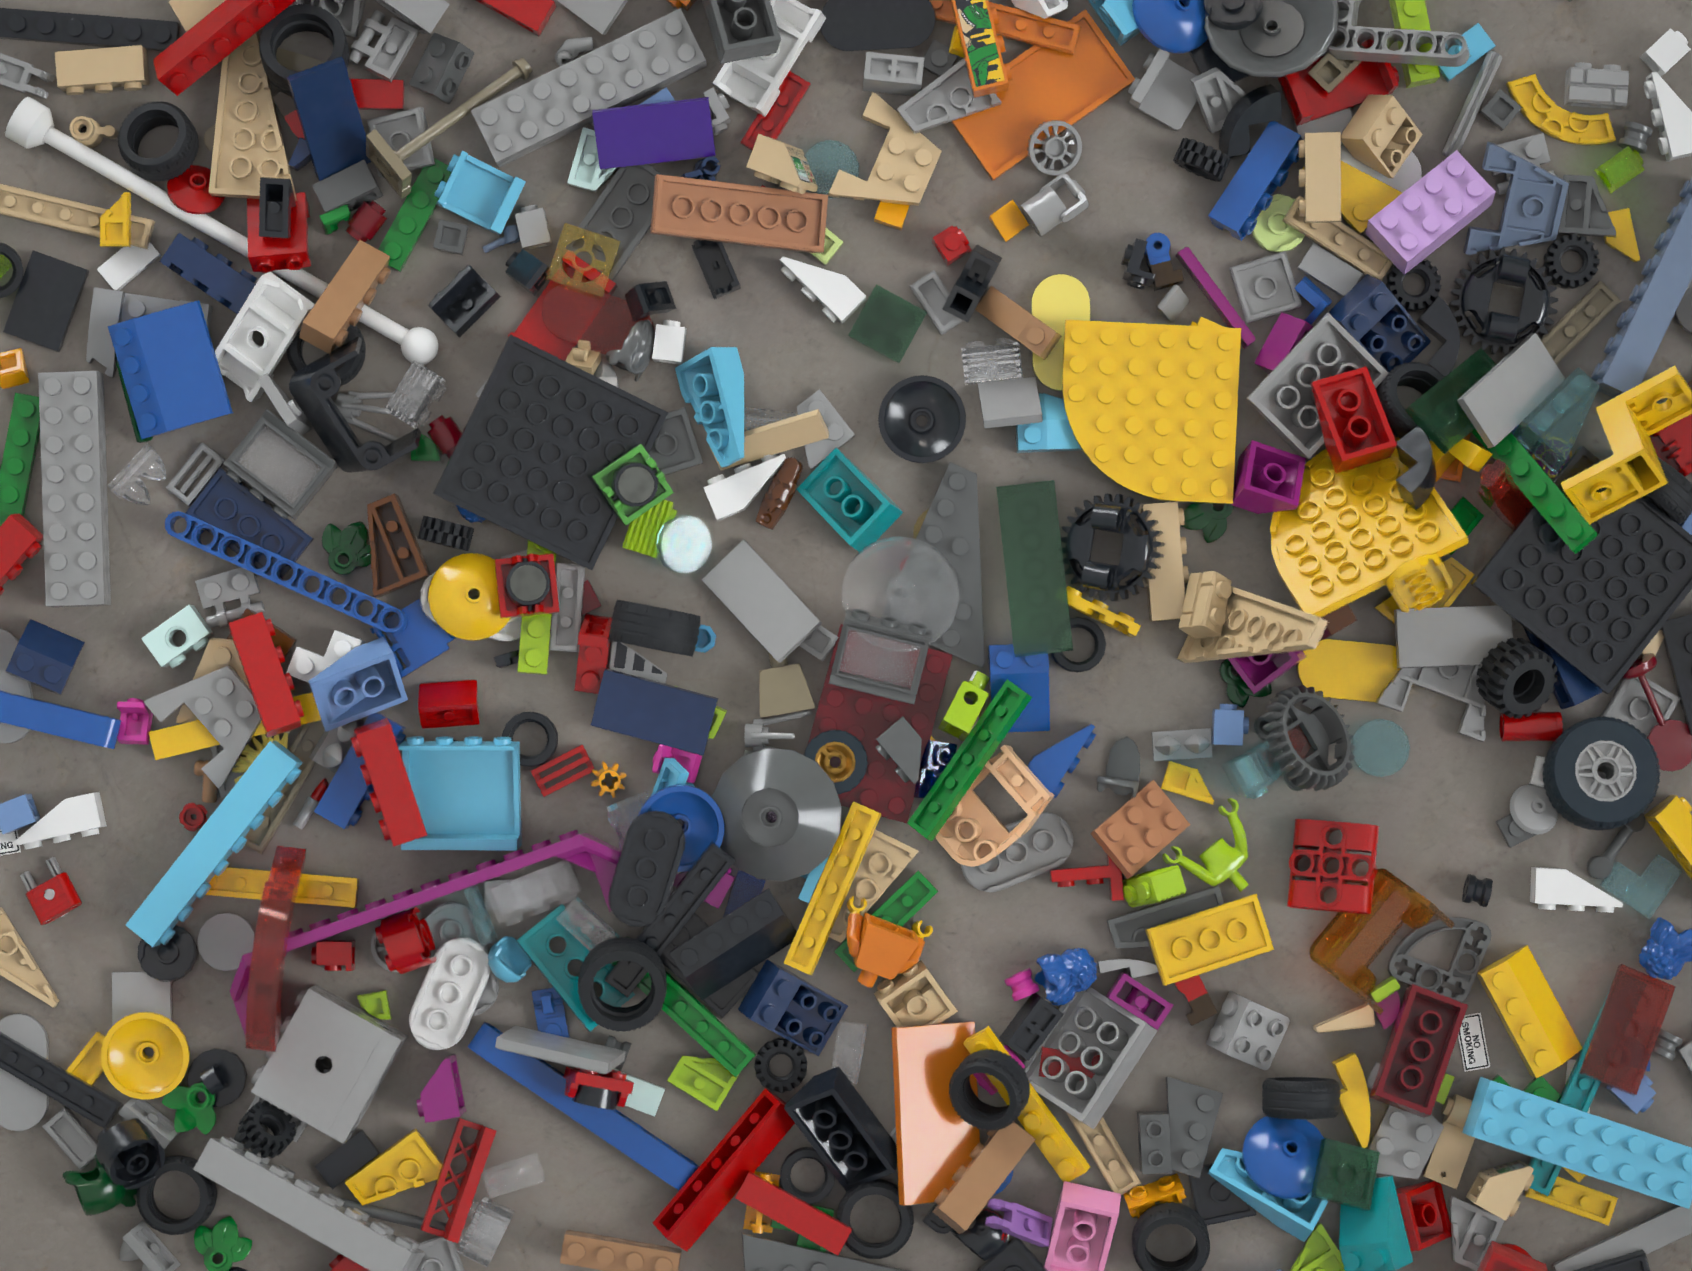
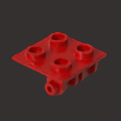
(1675, 445)

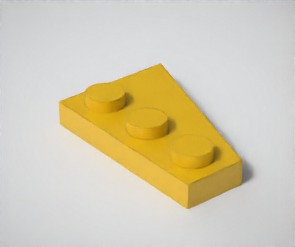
(1099, 612)

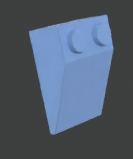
(358, 685)

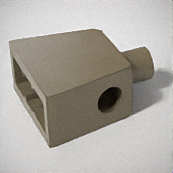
(783, 689)

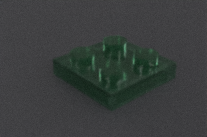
(887, 324)
(1345, 1174)

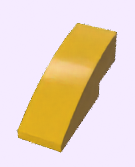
(1354, 1097)

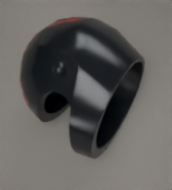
(983, 1239)

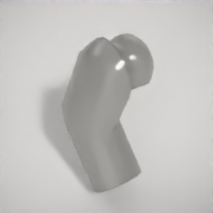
(571, 48)

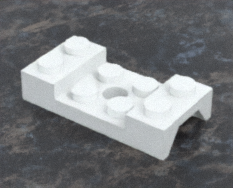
(757, 79)
(276, 313)

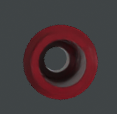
(366, 221)
(444, 434)

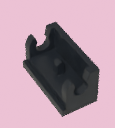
(716, 267)
(1031, 1026)

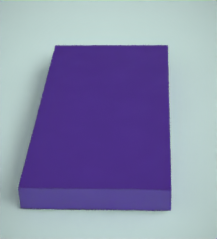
(654, 133)

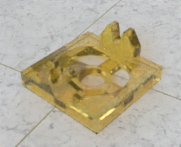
(558, 275)

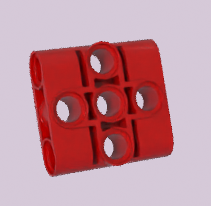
(1316, 835)

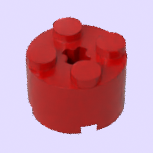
(406, 941)

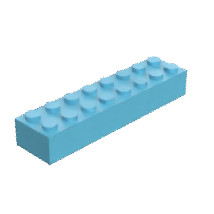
(1581, 1142)

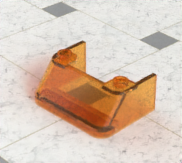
(1355, 940)

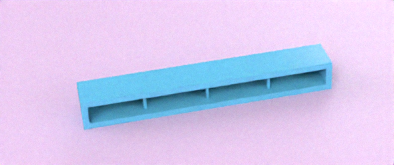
(214, 844)

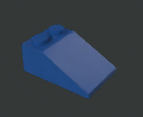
(1029, 674)

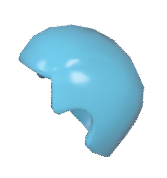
(508, 960)

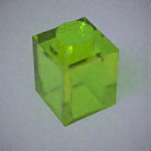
(1620, 169)

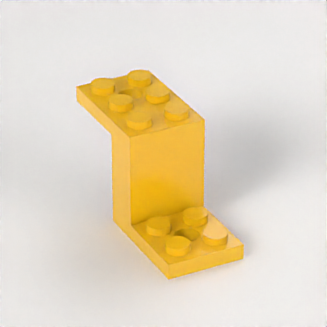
(1635, 465)

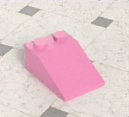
(1082, 1228)

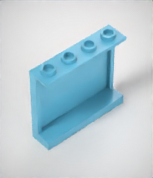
(465, 792)

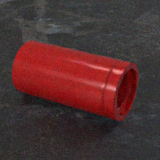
(1537, 727)

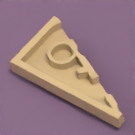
(19, 965)

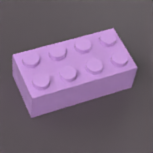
(1430, 212)

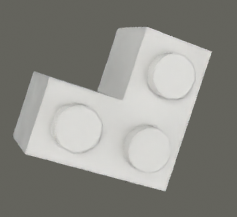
(308, 664)

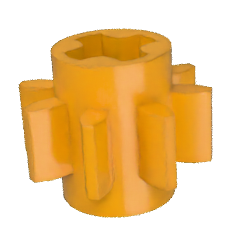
(600, 775)

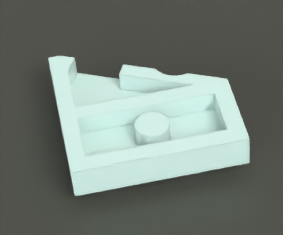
(585, 167)

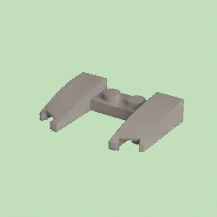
(115, 307)

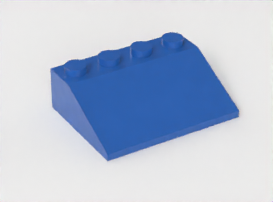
(170, 369)

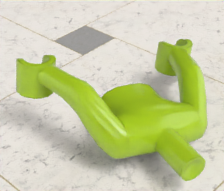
(1220, 858)

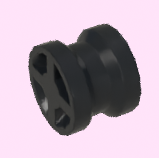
(1477, 890)

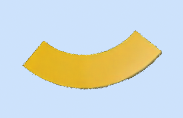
(1554, 120)

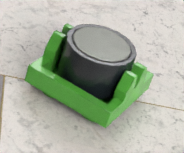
(633, 484)

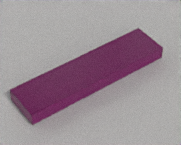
(1214, 295)

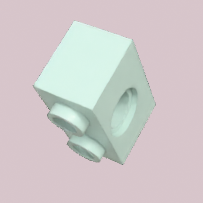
(161, 638)

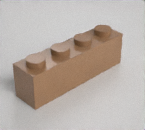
(345, 296)
(982, 1176)
(617, 1254)

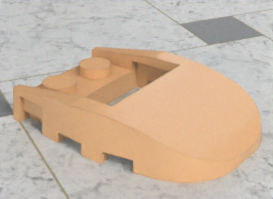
(972, 830)

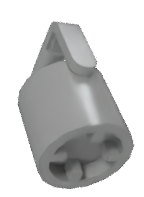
(1047, 210)

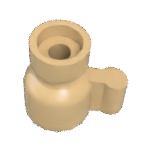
(90, 131)

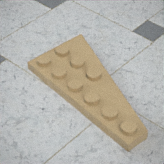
(246, 127)
(1256, 628)

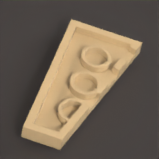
(878, 869)

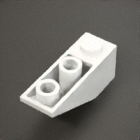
(1670, 117)
(831, 289)
(736, 492)
(70, 816)
(1562, 887)

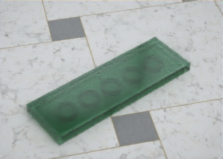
(1034, 568)

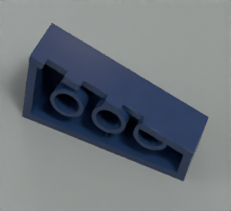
(209, 272)

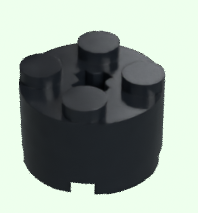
(130, 1153)

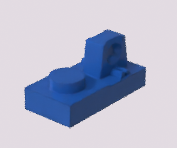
(550, 1012)

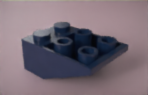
(1380, 323)
(792, 1007)

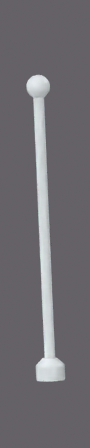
(34, 126)

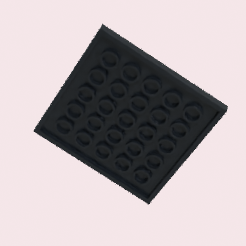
(538, 444)
(1604, 600)

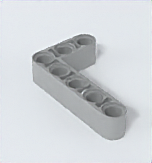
(1384, 37)

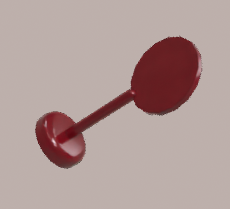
(1669, 737)

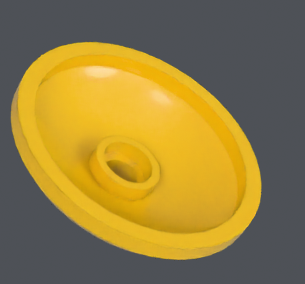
(455, 609)
(132, 1069)

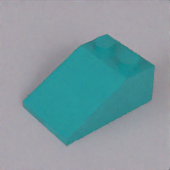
(849, 500)
(1376, 1236)

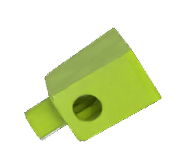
(960, 715)

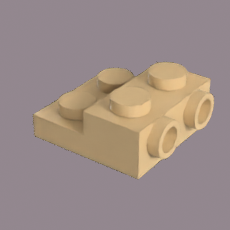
(914, 998)

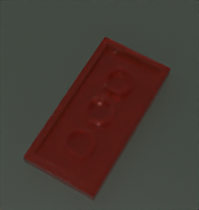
(1627, 1029)

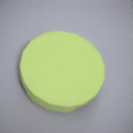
(1271, 231)

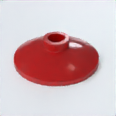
(193, 197)

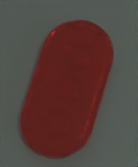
(588, 318)

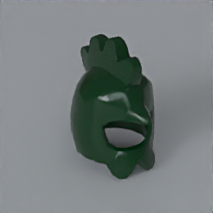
(97, 1190)

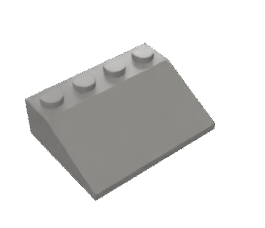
(1287, 394)
(1087, 1029)

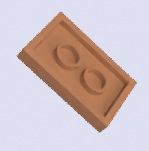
(1140, 829)

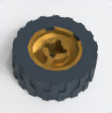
(848, 749)

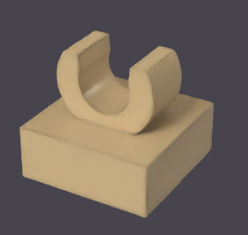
(584, 357)

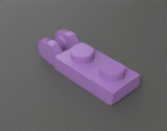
(1021, 1222)

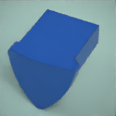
(1313, 296)

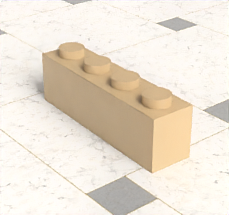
(1167, 590)

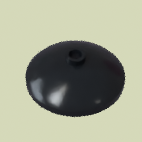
(927, 398)

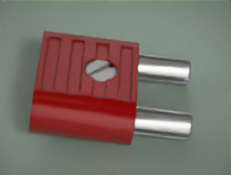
(52, 897)

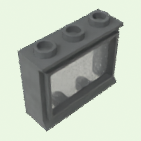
(280, 466)
(880, 656)

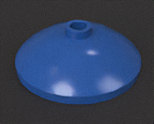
(1170, 24)
(700, 815)
(1270, 1162)

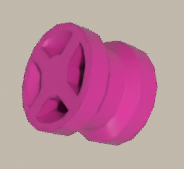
(1022, 984)

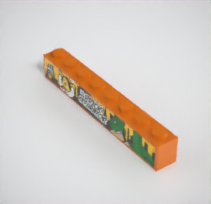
(981, 46)

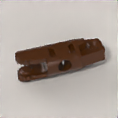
(779, 493)

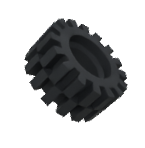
(1201, 159)
(1584, 249)
(1430, 291)
(446, 533)
(776, 1083)
(260, 1139)

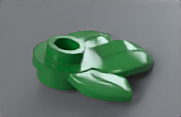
(190, 1110)
(223, 1241)

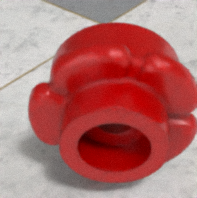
(185, 816)

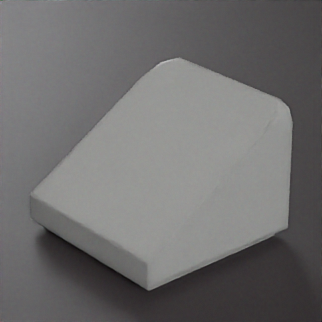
(1172, 303)

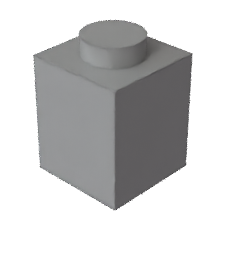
(533, 228)

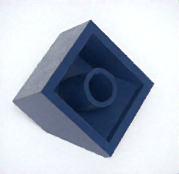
(45, 657)

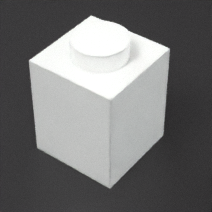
(1666, 52)
(669, 342)

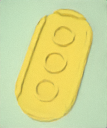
(1053, 302)

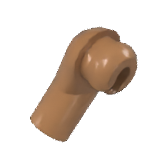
(209, 791)

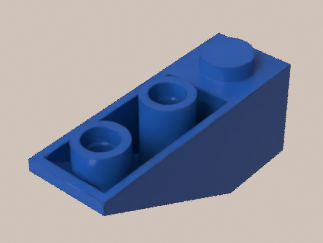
(1054, 761)

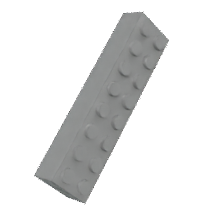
(596, 81)
(74, 489)
(307, 1209)

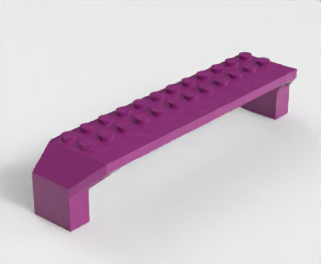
(578, 849)

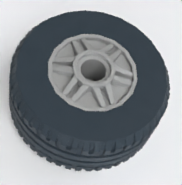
(1624, 758)

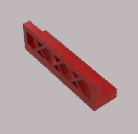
(469, 1182)

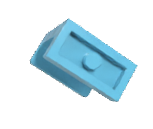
(479, 192)

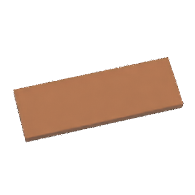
(739, 214)

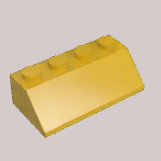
(1673, 826)
(1529, 1012)

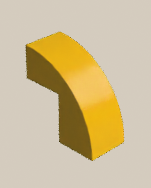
(1468, 453)

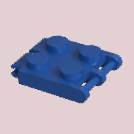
(418, 642)

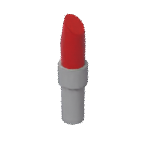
(311, 804)

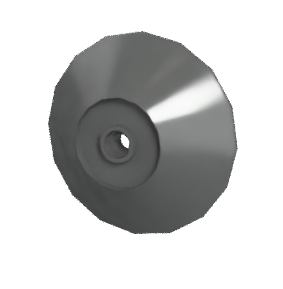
(1300, 38)
(804, 807)

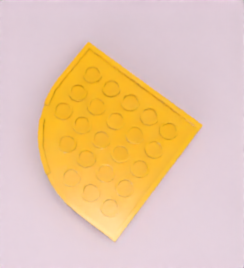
(1155, 405)
(1354, 532)

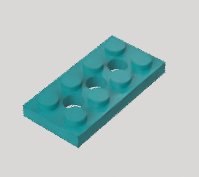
(554, 965)

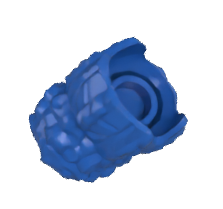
(1666, 950)
(1066, 974)

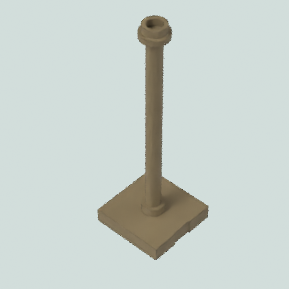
(391, 162)

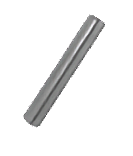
(1472, 103)

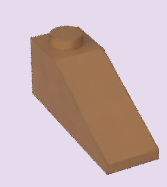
(1018, 322)

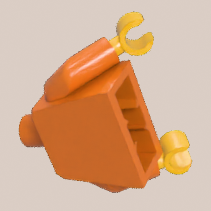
(882, 946)

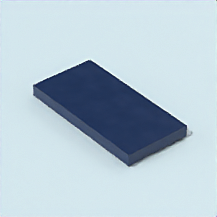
(329, 117)
(243, 515)
(654, 711)

